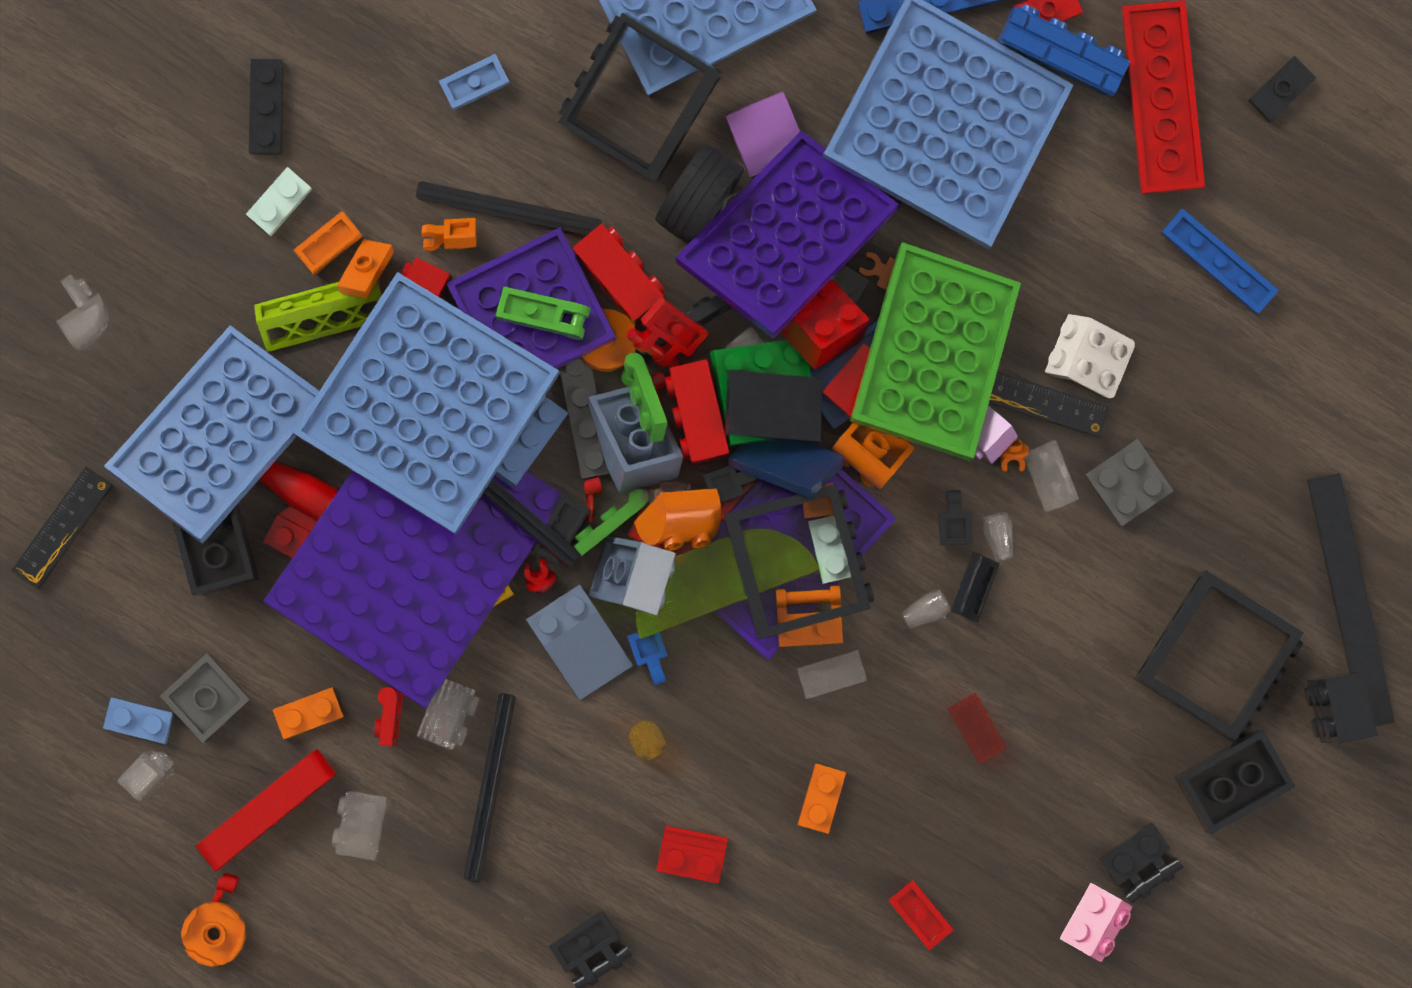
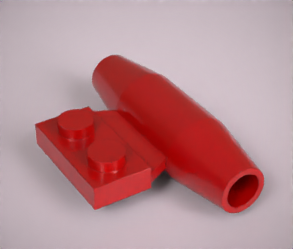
(306, 500)

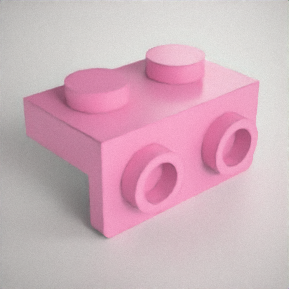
(1096, 922)

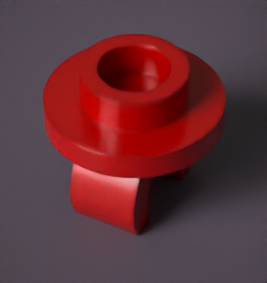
(539, 581)

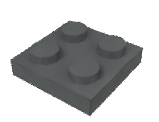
(1129, 483)
(205, 698)

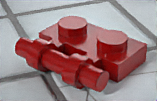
(673, 326)

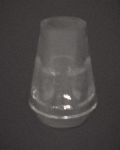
(999, 533)
(927, 609)

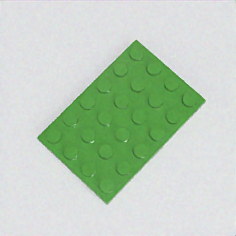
(935, 352)

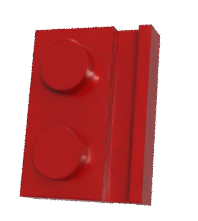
(692, 854)

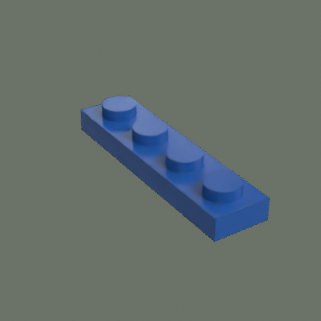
(1219, 261)

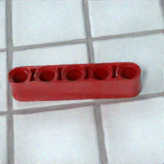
(266, 810)

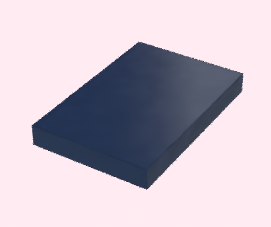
(788, 464)

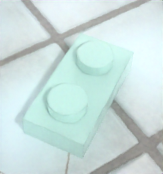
(279, 201)
(828, 550)

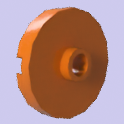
(612, 355)
(210, 950)

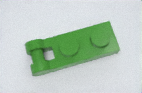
(542, 312)
(644, 396)
(611, 520)

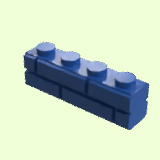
(1063, 51)

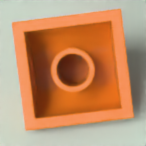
(872, 453)
(681, 518)

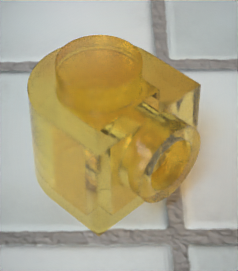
(647, 740)

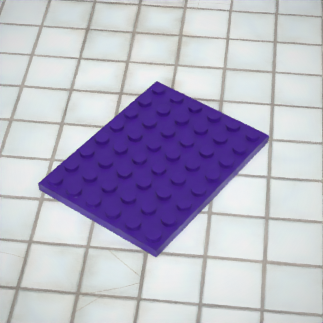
(400, 586)

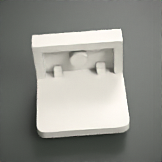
(1090, 355)

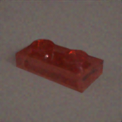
(977, 728)

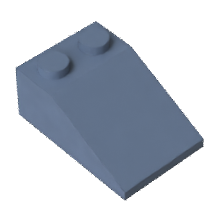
(627, 448)
(632, 574)
(579, 642)

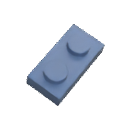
(474, 82)
(138, 720)

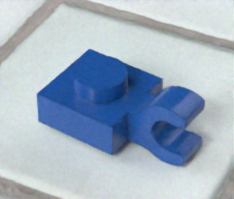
(649, 652)

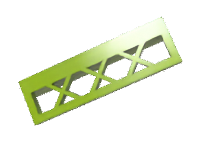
(310, 304)

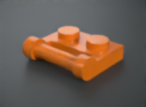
(822, 633)

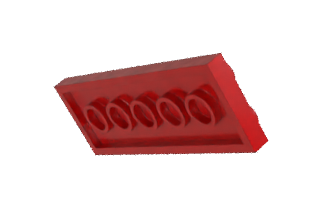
(1163, 97)

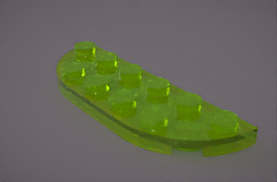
(711, 580)

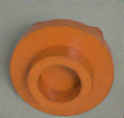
(1015, 451)

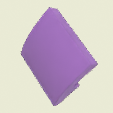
(762, 131)

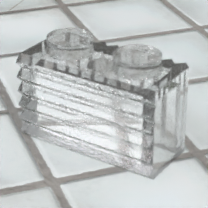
(447, 715)
(147, 775)

